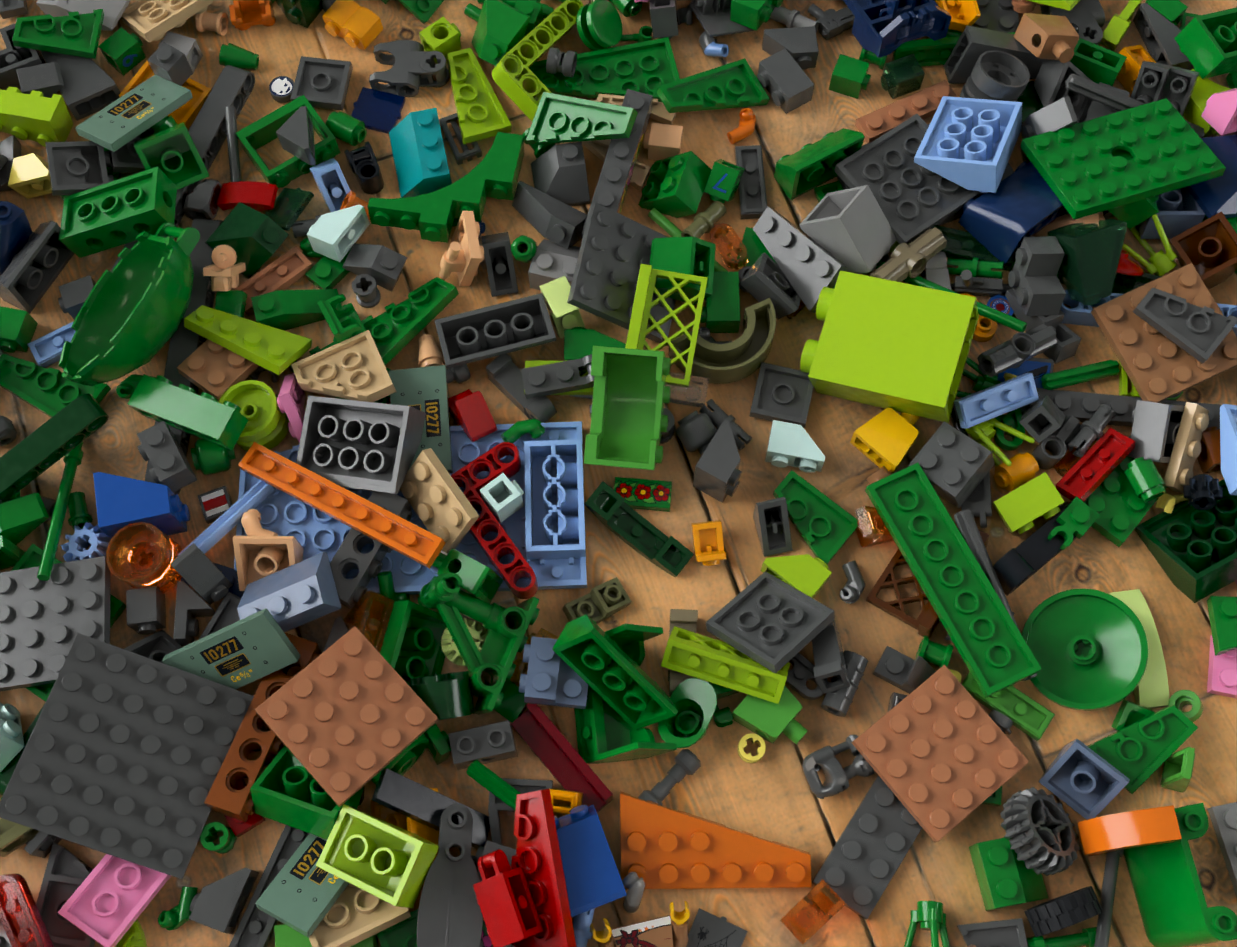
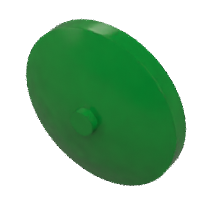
(1087, 649)

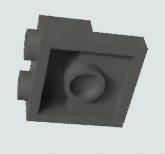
(77, 166)

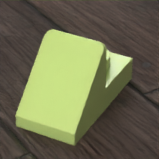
(562, 313)

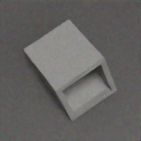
(851, 228)

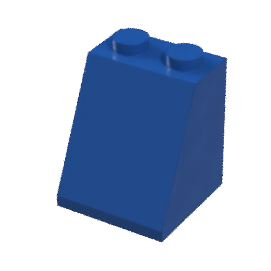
(132, 501)
(587, 861)

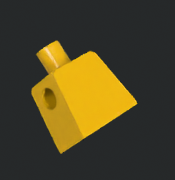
(886, 438)

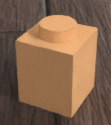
(663, 141)

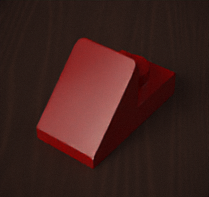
(472, 414)

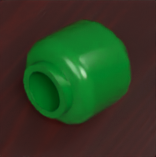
(211, 457)

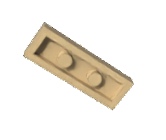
(1186, 446)

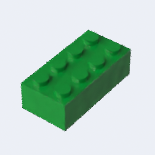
(1211, 43)

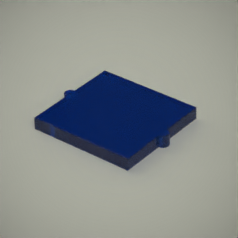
(378, 109)

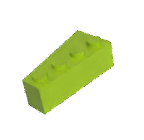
(34, 116)

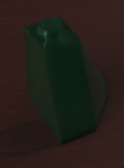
(1090, 258)

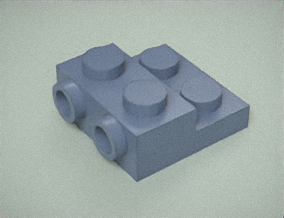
(550, 678)

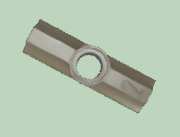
(912, 258)

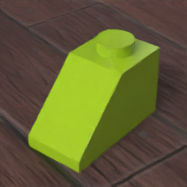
(799, 571)

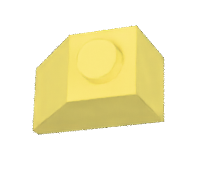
(30, 176)

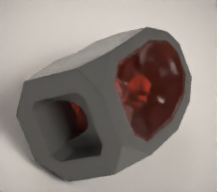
(203, 200)

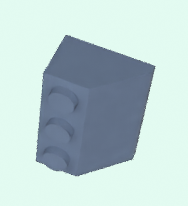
(294, 593)

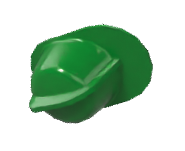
(695, 706)

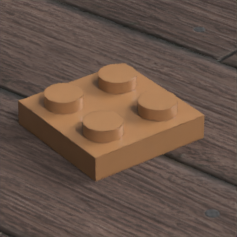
(215, 368)

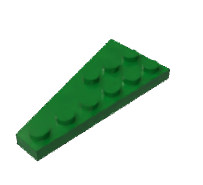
(614, 70)
(404, 321)

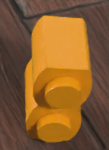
(353, 23)

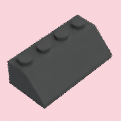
(494, 330)

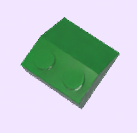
(174, 154)
(1003, 877)

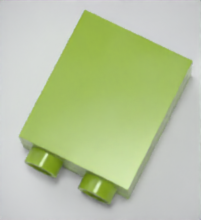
(891, 345)

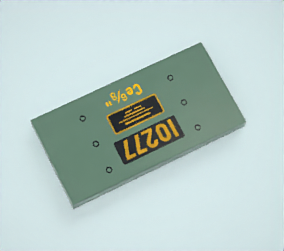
(134, 113)
(427, 391)
(237, 652)
(301, 890)

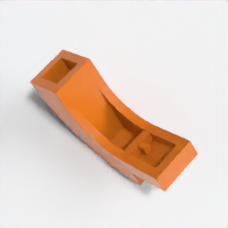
(1129, 830)

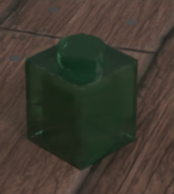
(902, 76)

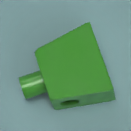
(771, 719)

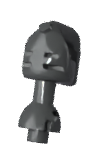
(835, 775)

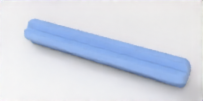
(231, 517)

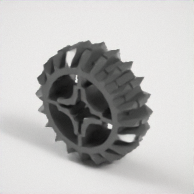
(1039, 831)

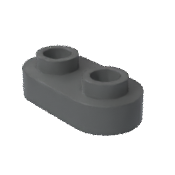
(800, 674)

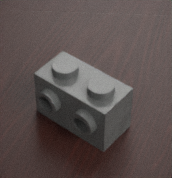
(166, 457)

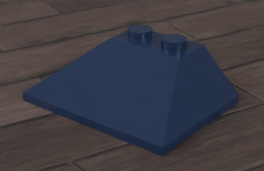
(1220, 192)

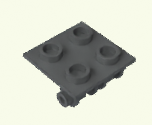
(715, 17)

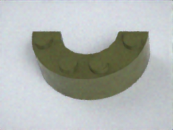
(735, 359)

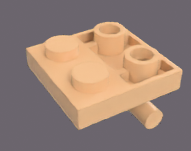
(464, 251)

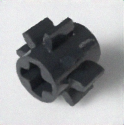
(1203, 492)

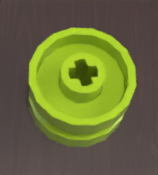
(259, 405)

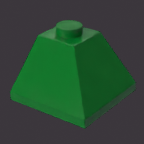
(498, 30)

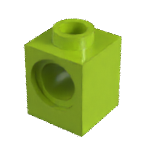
(441, 37)

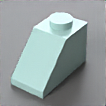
(338, 231)

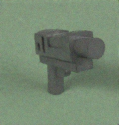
(832, 22)
(979, 286)

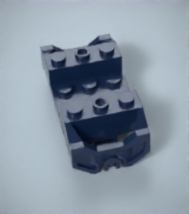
(886, 24)

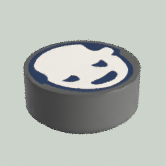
(281, 89)

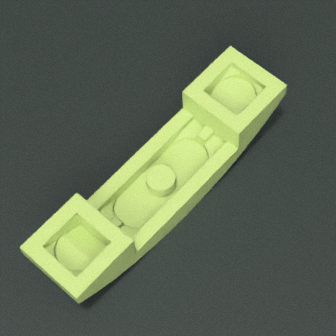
(1153, 687)

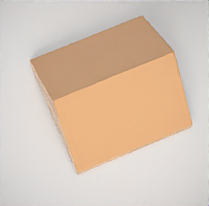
(263, 556)

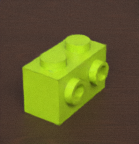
(1028, 503)

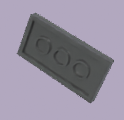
(869, 849)

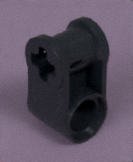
(366, 169)

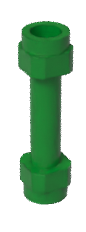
(1086, 938)

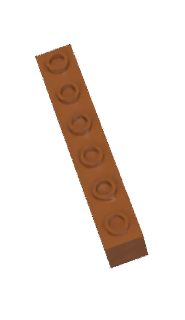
(249, 737)

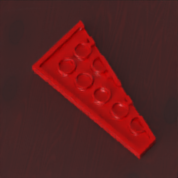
(542, 865)

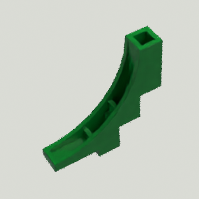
(435, 211)

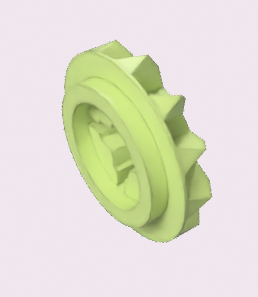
(450, 649)

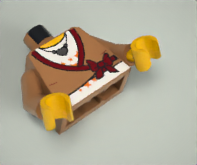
(649, 933)

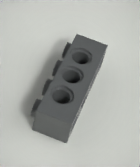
(369, 564)

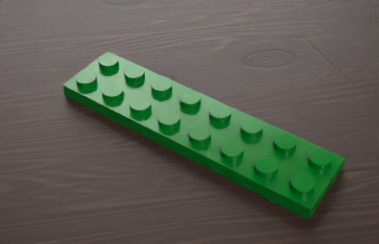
(953, 580)

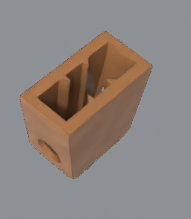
(1047, 36)

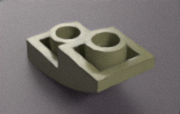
(599, 603)

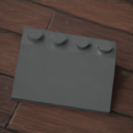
(360, 442)

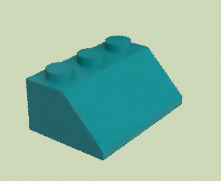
(419, 154)

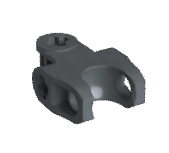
(1086, 15)
(410, 68)

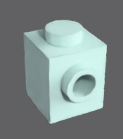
(502, 497)

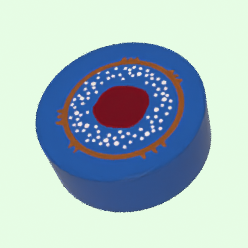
(1001, 304)

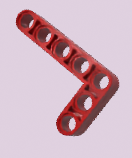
(487, 522)

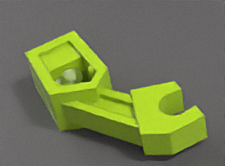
(1119, 25)

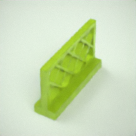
(641, 315)

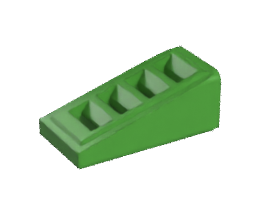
(1178, 770)

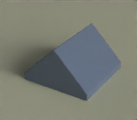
(1083, 779)

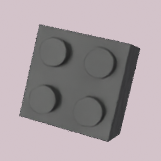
(954, 463)

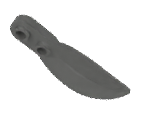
(448, 901)

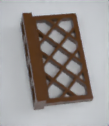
(928, 619)

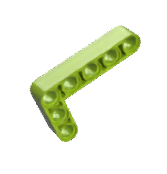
(530, 50)

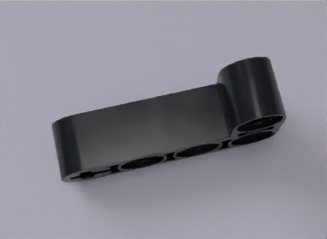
(1029, 556)

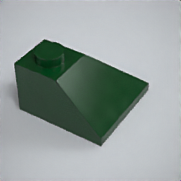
(251, 236)

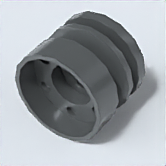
(996, 77)

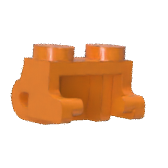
(250, 13)

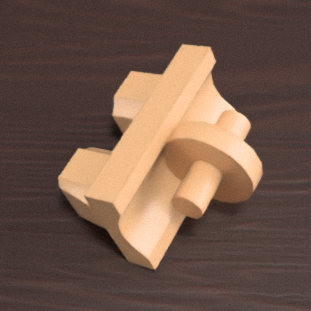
(223, 271)

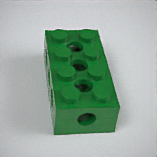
(117, 212)

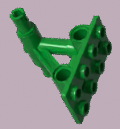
(500, 644)

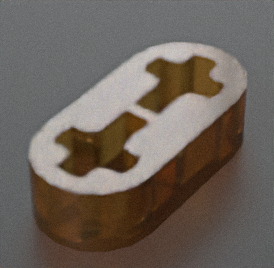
(734, 243)

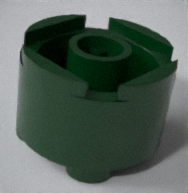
(446, 694)

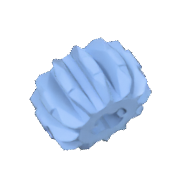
(81, 539)

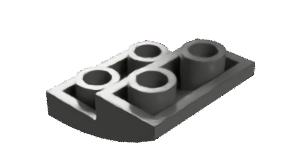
(1164, 81)

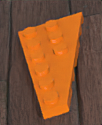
(695, 853)

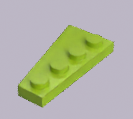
(475, 101)
(254, 341)

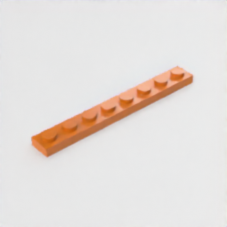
(342, 505)

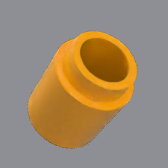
(1021, 470)

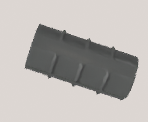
(839, 701)

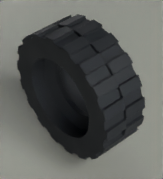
(1063, 911)

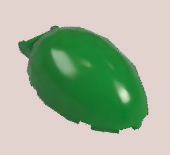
(132, 308)

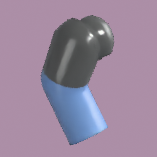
(711, 48)

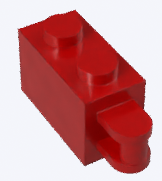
(505, 900)

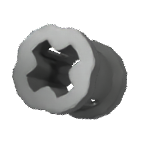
(363, 283)

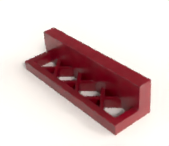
(561, 757)

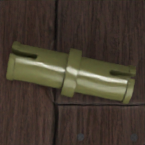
(705, 220)

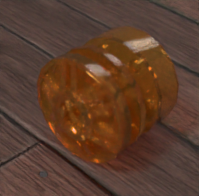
(133, 551)

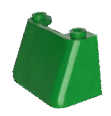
(1171, 891)

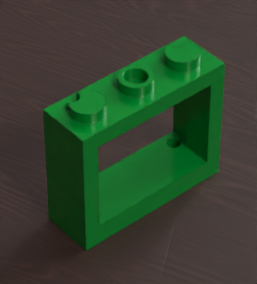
(265, 130)

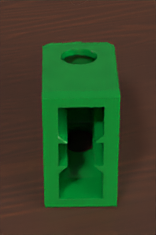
(476, 577)

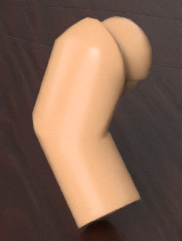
(251, 524)

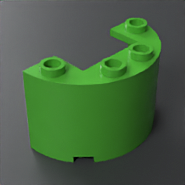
(627, 407)

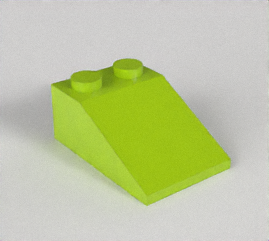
(377, 857)

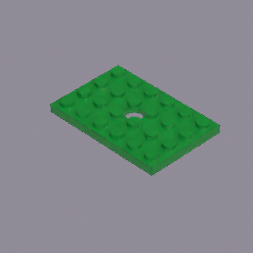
(1090, 180)

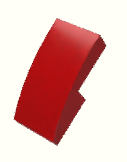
(256, 195)

